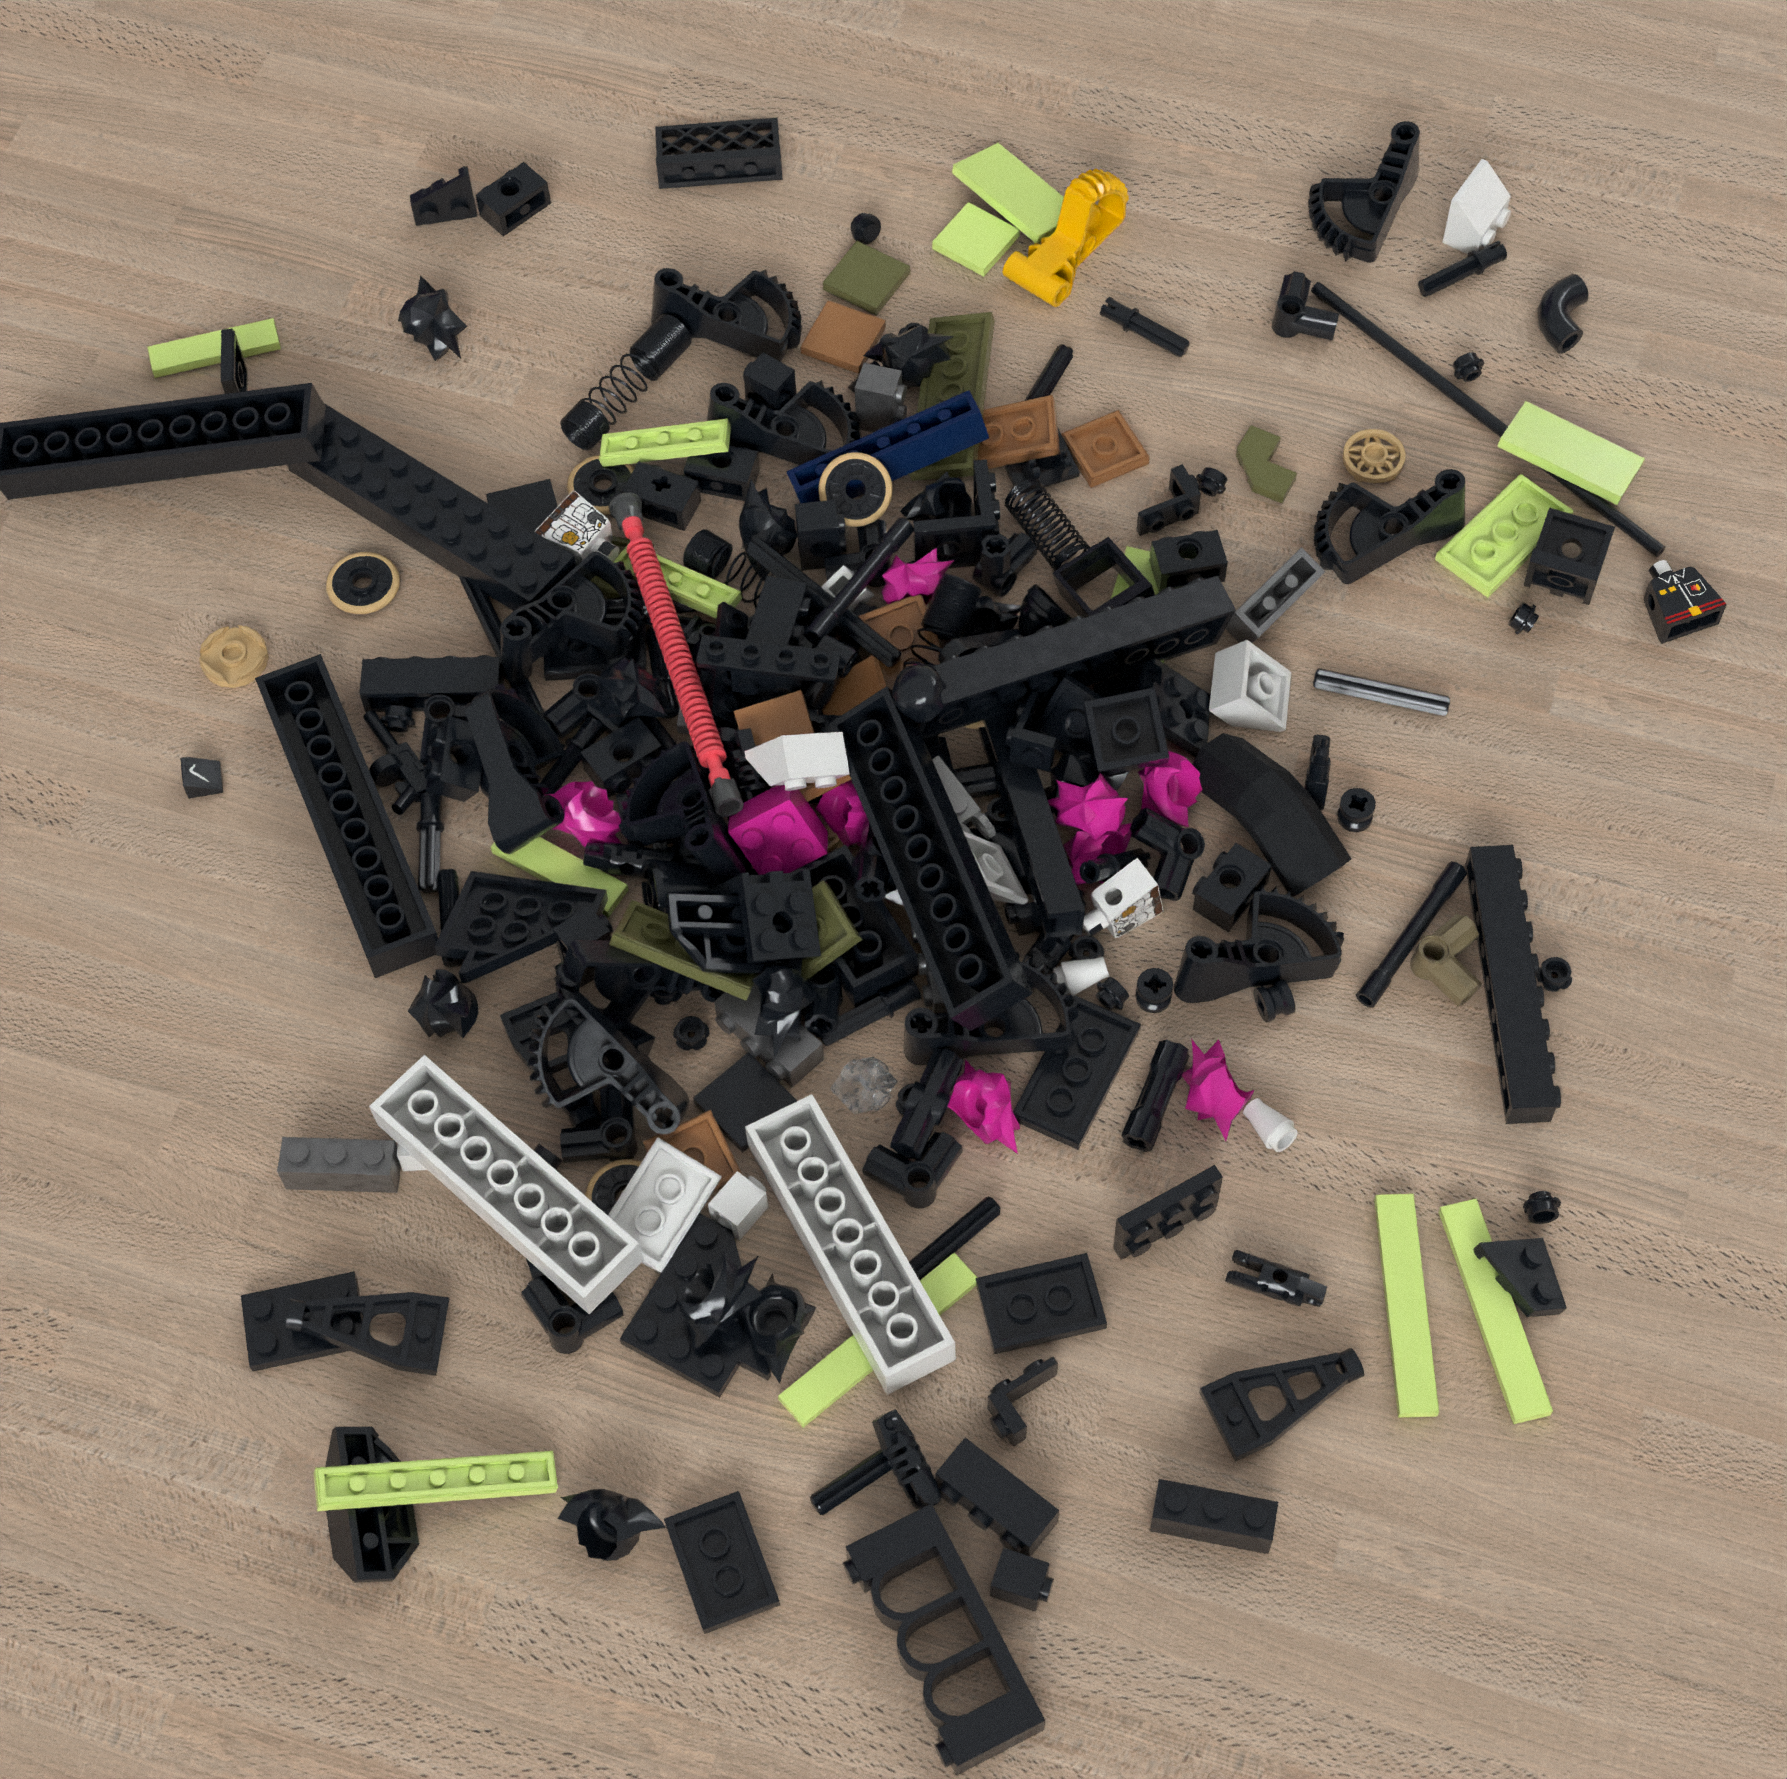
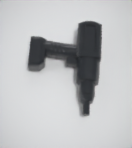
(1318, 771)

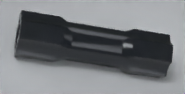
(1147, 1116)

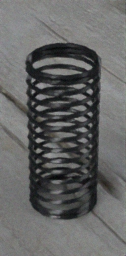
(1066, 553)

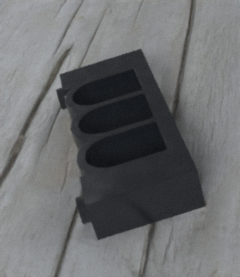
(990, 1728)

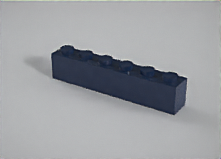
(903, 445)

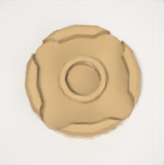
(233, 656)

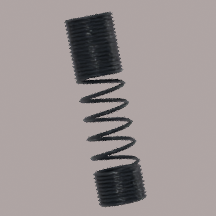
(652, 357)
(709, 556)
(947, 612)

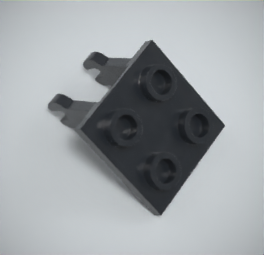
(1047, 469)

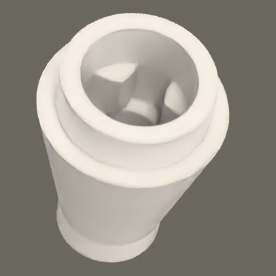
(1081, 974)
(1271, 1126)

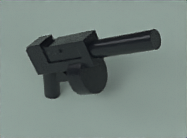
(397, 764)

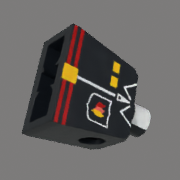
(1681, 602)

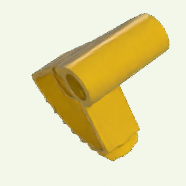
(1079, 231)

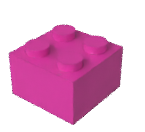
(778, 831)

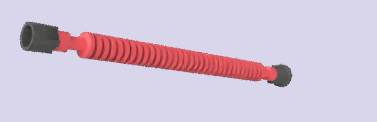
(676, 654)

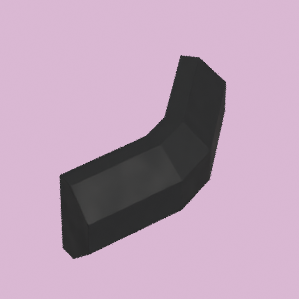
(1272, 810)

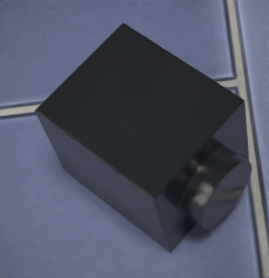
(1021, 1580)

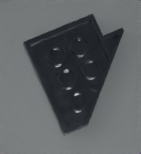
(665, 1337)

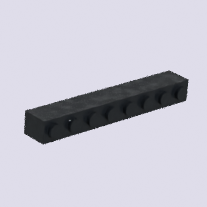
(1511, 985)

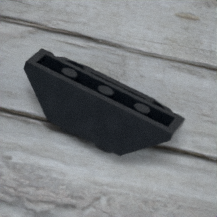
(713, 931)
(368, 1541)

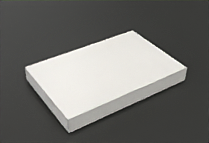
(663, 1201)

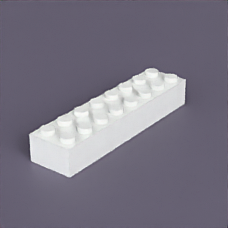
(507, 1184)
(850, 1244)

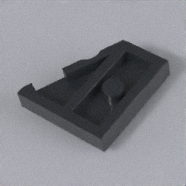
(445, 200)
(1525, 1274)

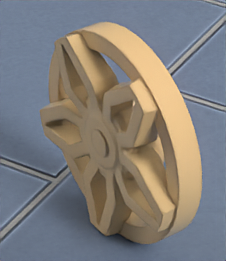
(1374, 456)

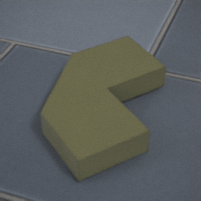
(1264, 476)

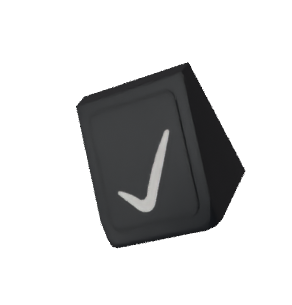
(201, 777)

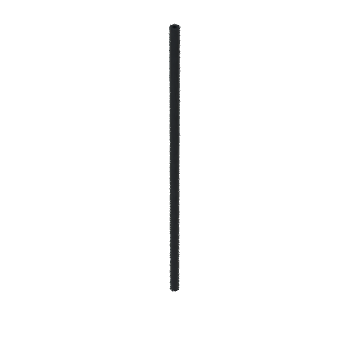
(1477, 411)

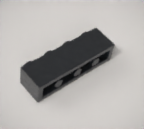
(416, 679)

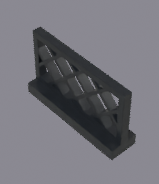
(721, 164)

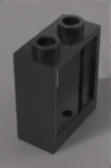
(1098, 560)

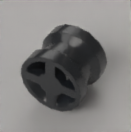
(1355, 819)
(1150, 998)
(1274, 1000)

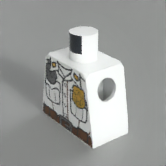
(579, 529)
(1124, 901)

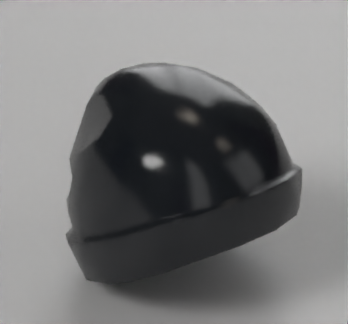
(1040, 611)

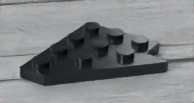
(508, 919)

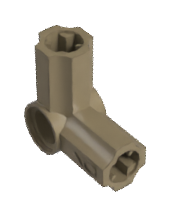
(1446, 970)

